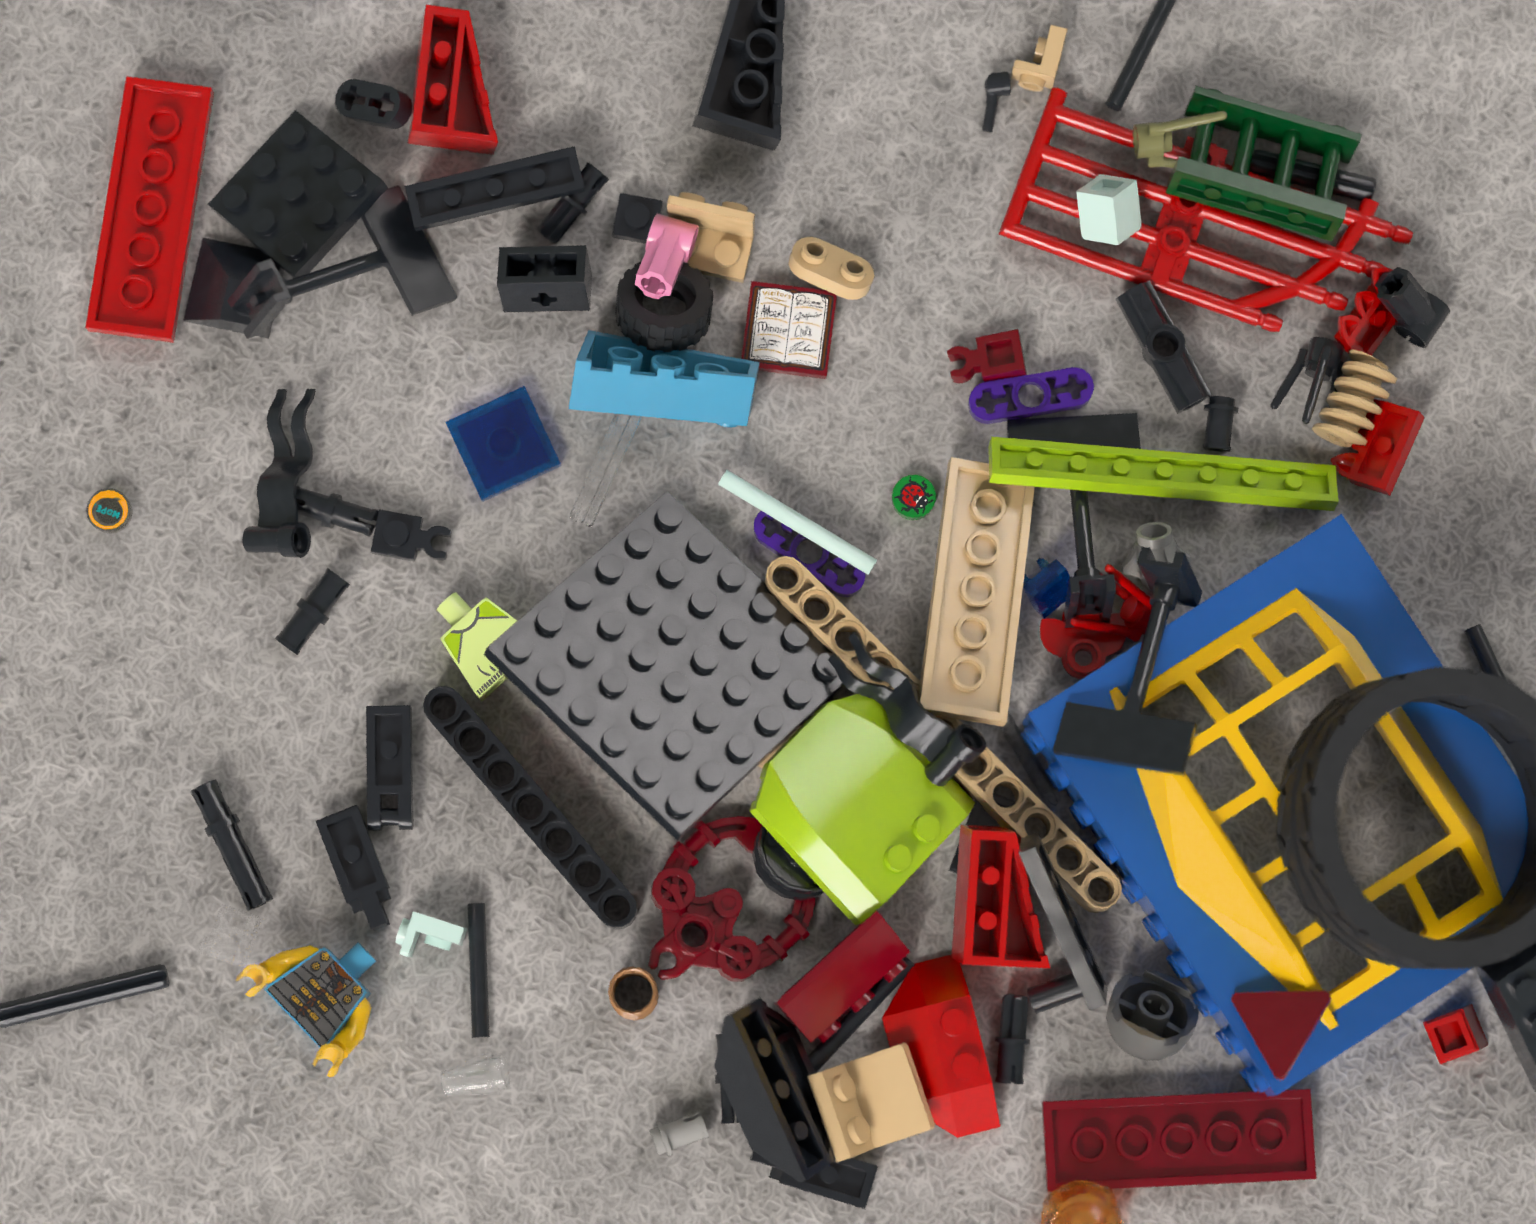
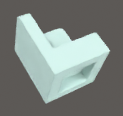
(1109, 209)

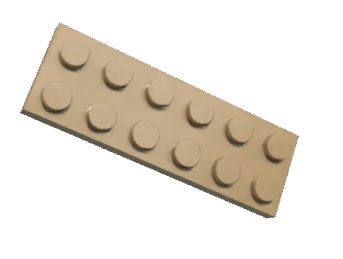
(975, 596)

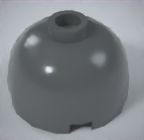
(1151, 1015)

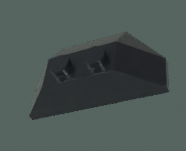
(769, 1090)

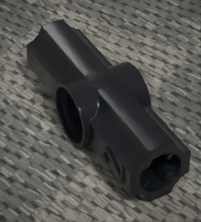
(1151, 321)

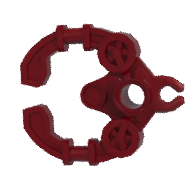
(715, 914)

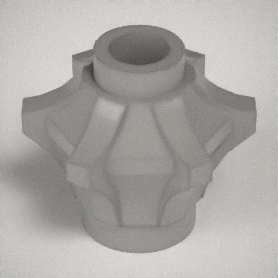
(1162, 543)

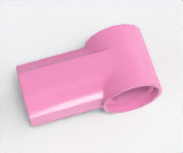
(667, 247)

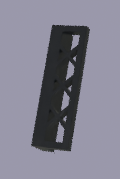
(495, 188)

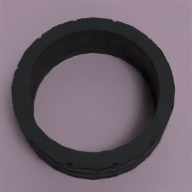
(1310, 830)

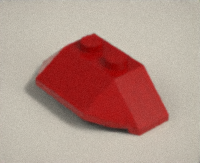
(941, 1030)

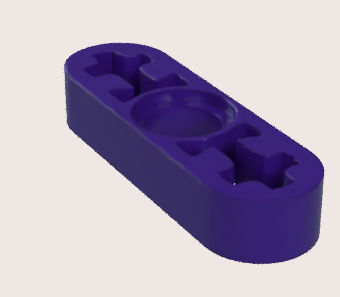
(1040, 380)
(776, 541)

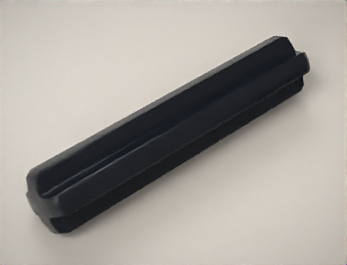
(1306, 175)

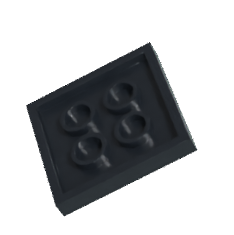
(297, 195)

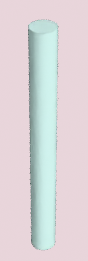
(797, 522)

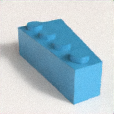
(677, 384)

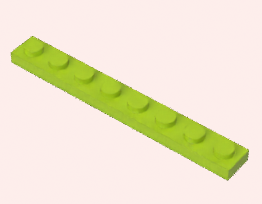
(1162, 474)

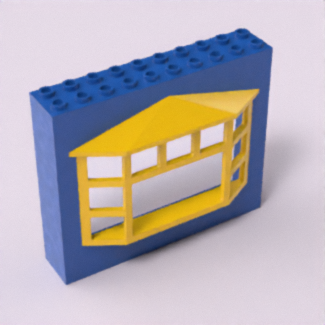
(1186, 867)

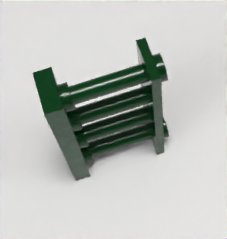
(1253, 197)

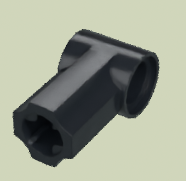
(1416, 311)

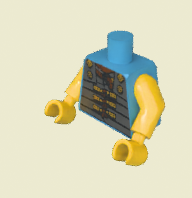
(319, 995)

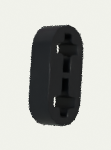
(375, 96)

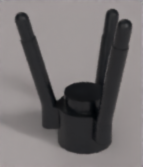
(1321, 363)

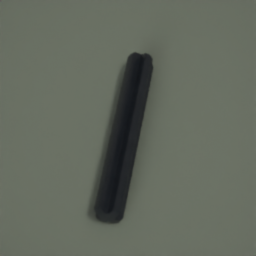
(83, 995)

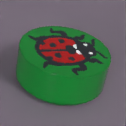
(913, 497)

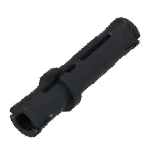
(229, 839)

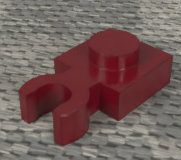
(996, 358)

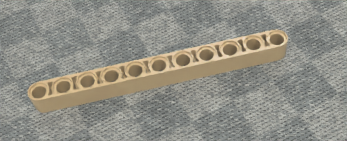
(994, 773)

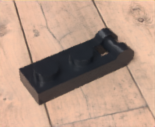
(389, 766)

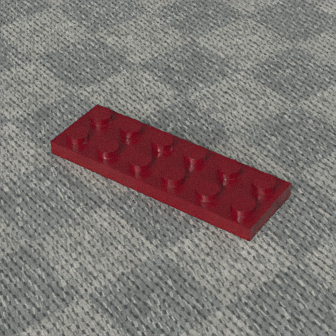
(1179, 1139)

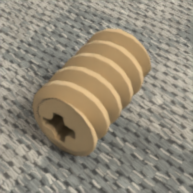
(1354, 400)

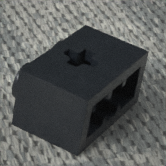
(544, 278)

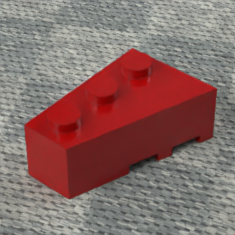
(449, 87)
(993, 902)

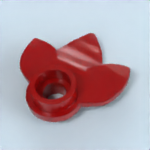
(1068, 641)

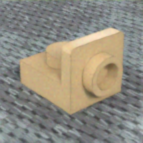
(1048, 54)

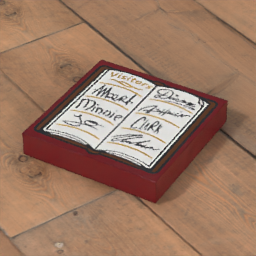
(789, 329)

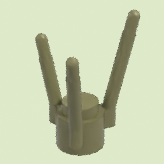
(1155, 138)

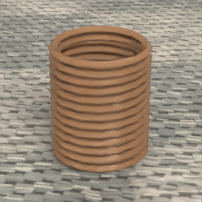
(627, 972)

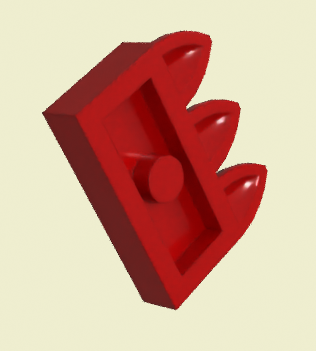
(1367, 322)
(1386, 450)

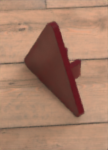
(1281, 1023)

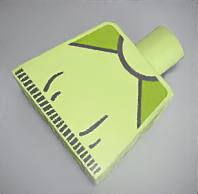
(470, 636)

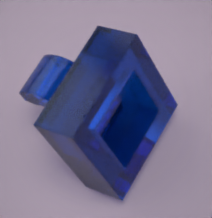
(1048, 587)

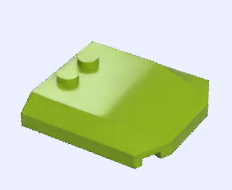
(855, 805)

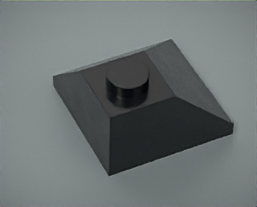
(216, 277)

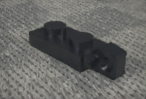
(356, 864)
(842, 1181)

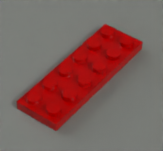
(149, 209)

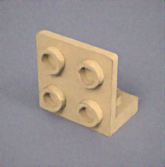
(722, 237)
(871, 1101)

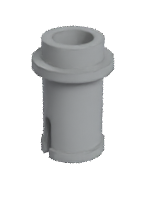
(678, 1133)

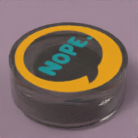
(109, 511)

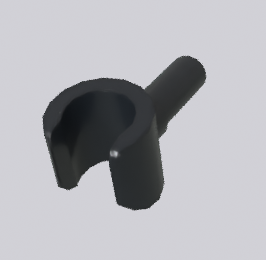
(995, 85)

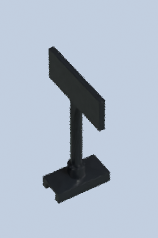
(399, 249)
(1087, 589)
(1127, 735)

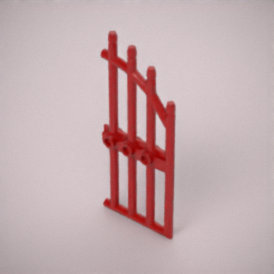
(1178, 227)

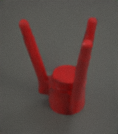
(1134, 610)

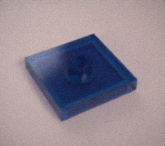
(503, 443)

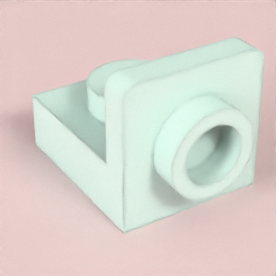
(438, 933)

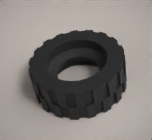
(662, 331)

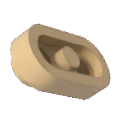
(831, 268)

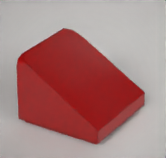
(1456, 1034)

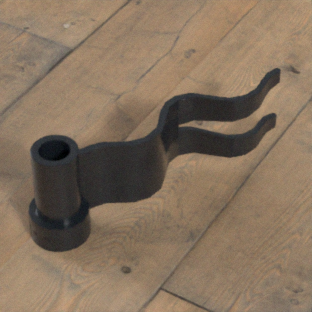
(276, 489)
(910, 722)

